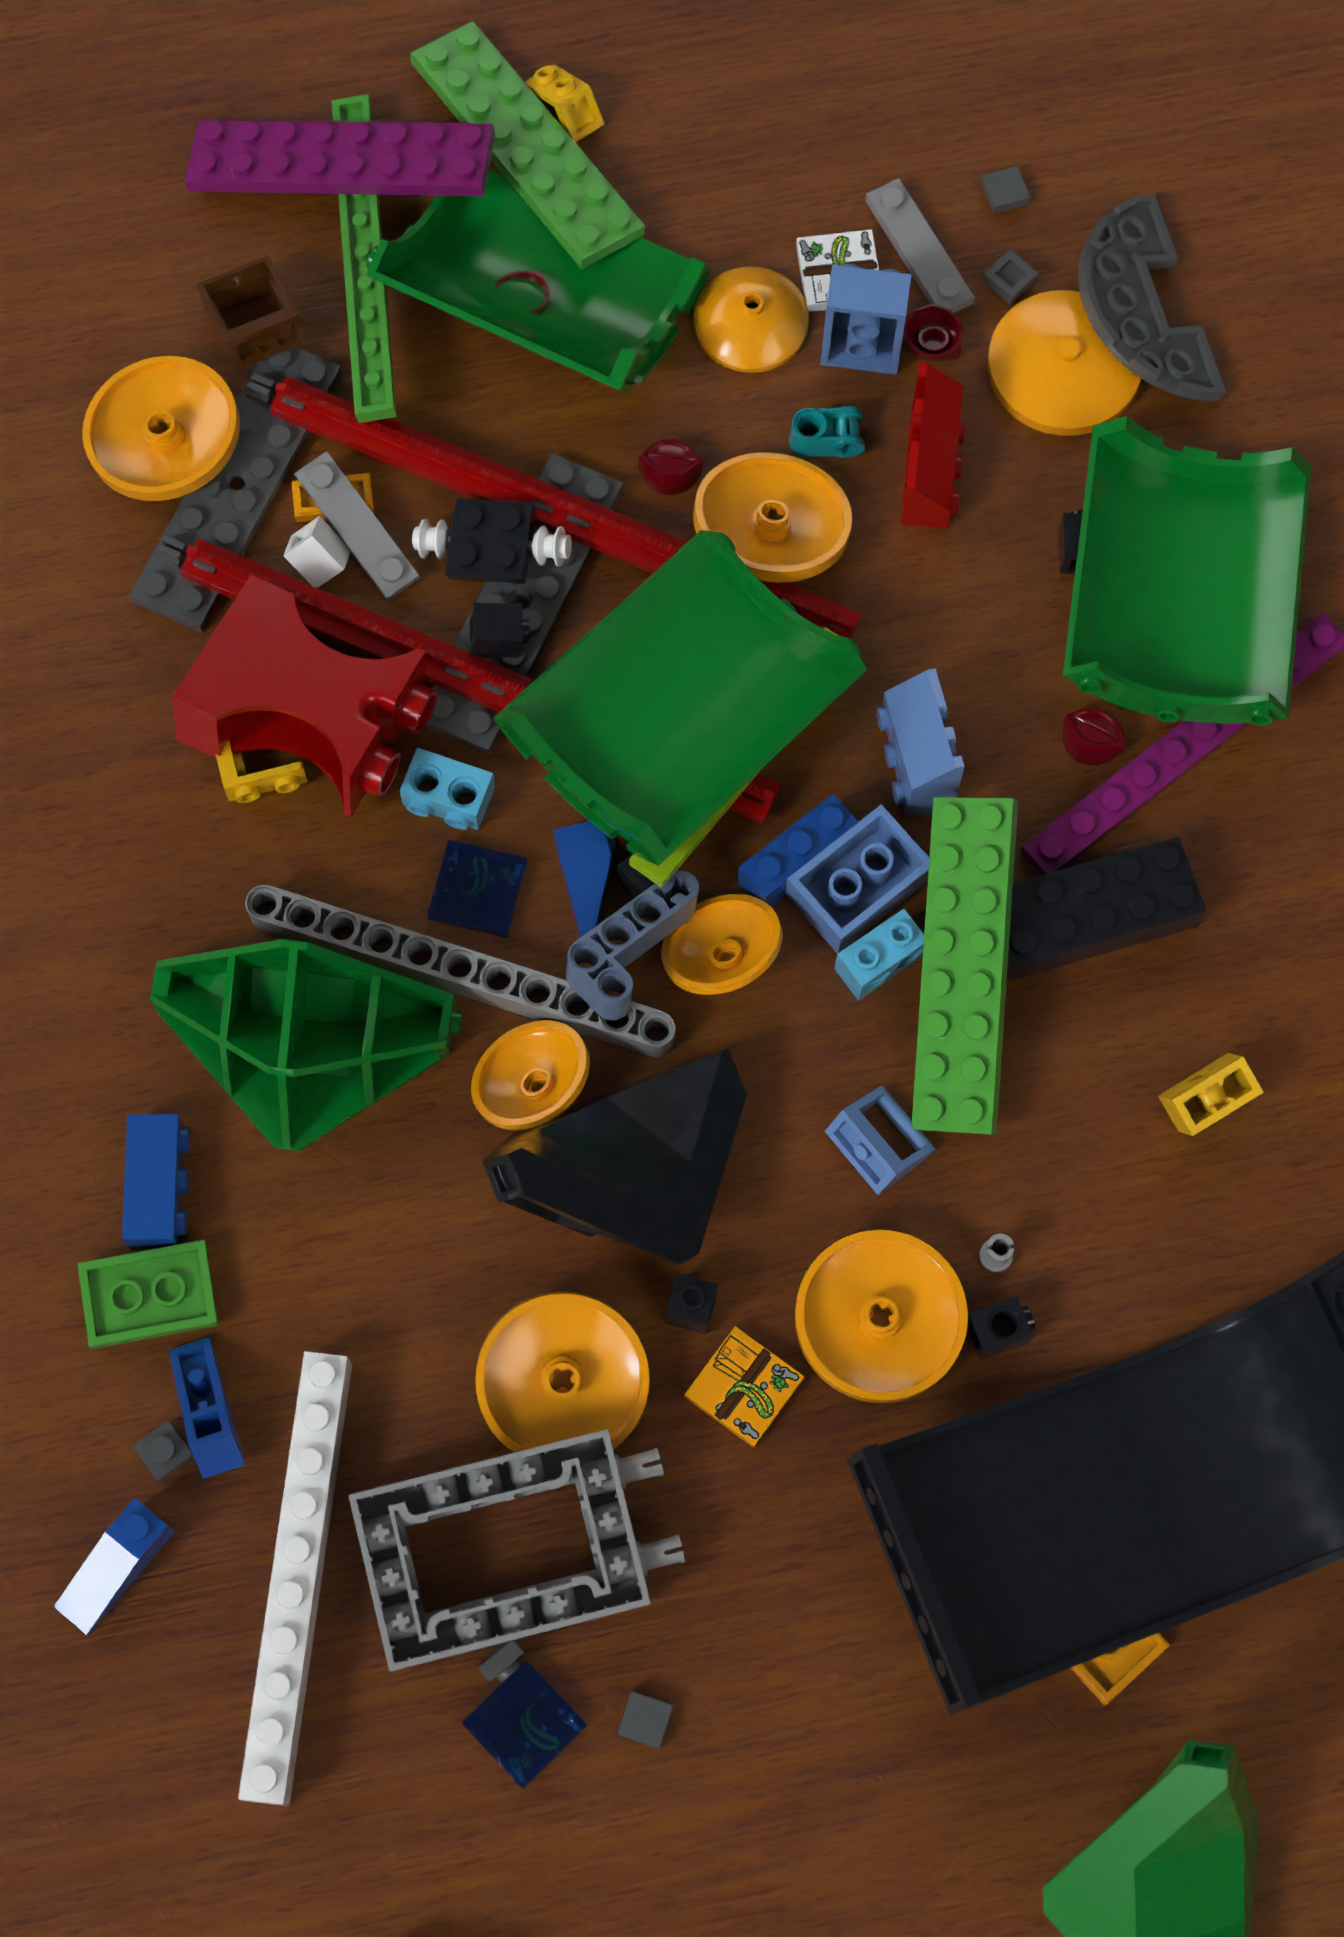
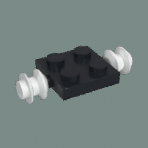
(491, 541)

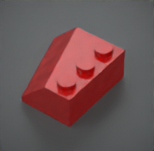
(932, 450)

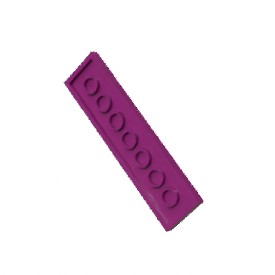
(341, 157)

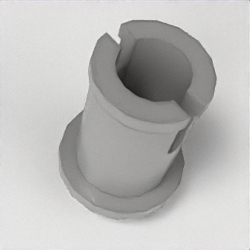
(990, 1259)

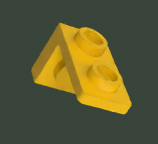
(570, 98)
(248, 787)

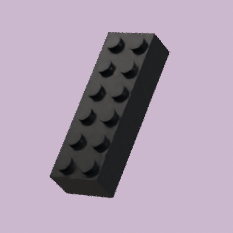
(1102, 907)

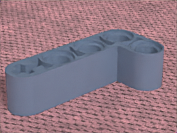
(667, 906)

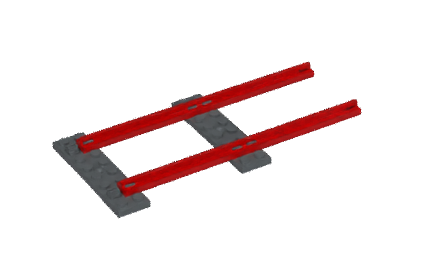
(277, 410)

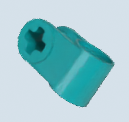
(829, 430)

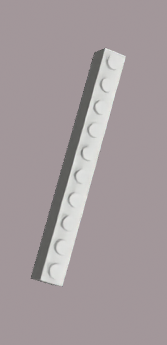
(296, 1580)

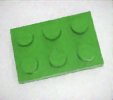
(148, 1294)

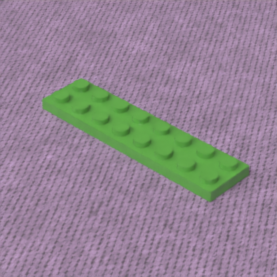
(529, 145)
(965, 965)

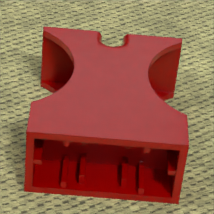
(284, 690)

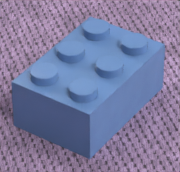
(865, 318)
(859, 879)

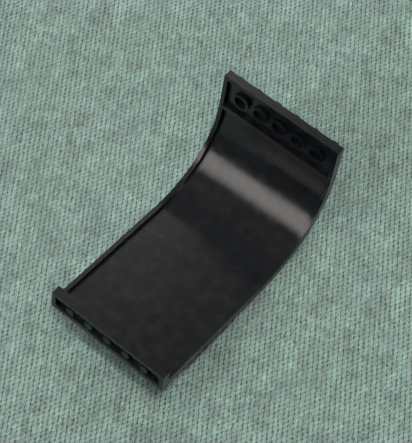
(1120, 1495)

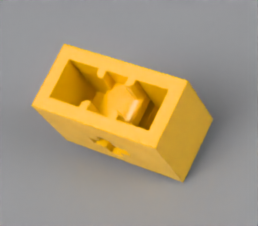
(1210, 1094)

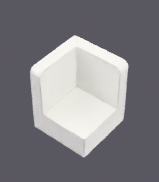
(317, 552)

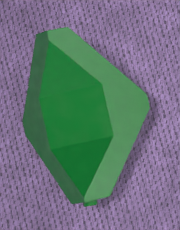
(303, 1031)
(1170, 1861)

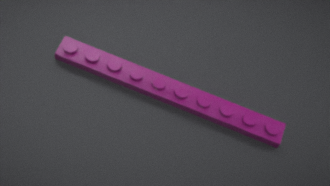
(1161, 766)

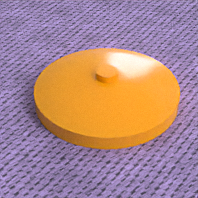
(1055, 368)
(161, 428)
(777, 512)
(881, 1316)
(561, 1372)

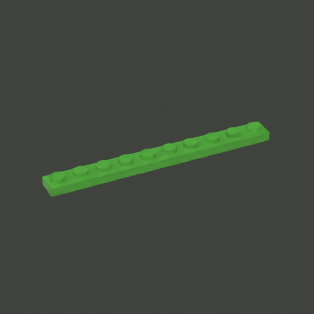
(365, 296)

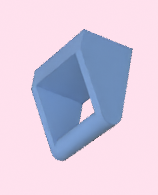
(868, 1149)

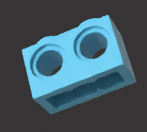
(452, 780)
(880, 954)

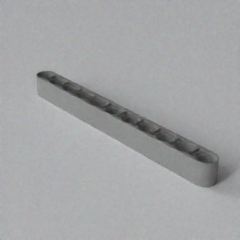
(446, 956)

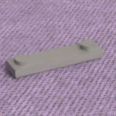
(919, 247)
(357, 526)

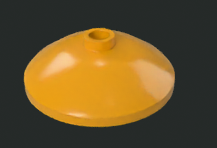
(749, 337)
(723, 945)
(530, 1075)

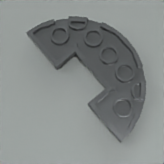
(1127, 309)

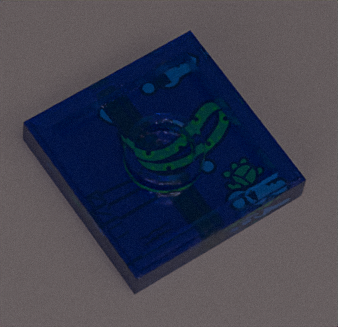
(477, 888)
(524, 1724)

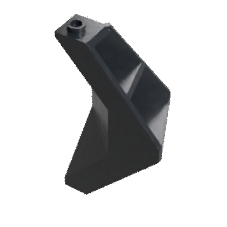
(631, 1161)

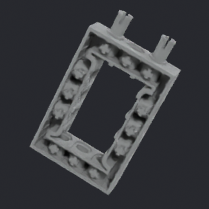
(613, 1587)

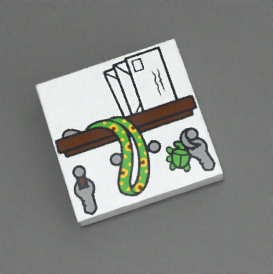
(819, 253)

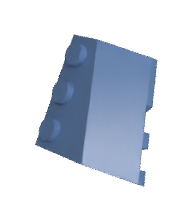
(919, 744)

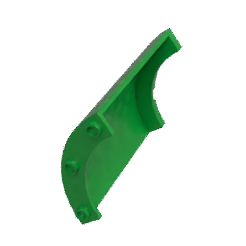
(599, 320)
(1188, 579)
(678, 698)

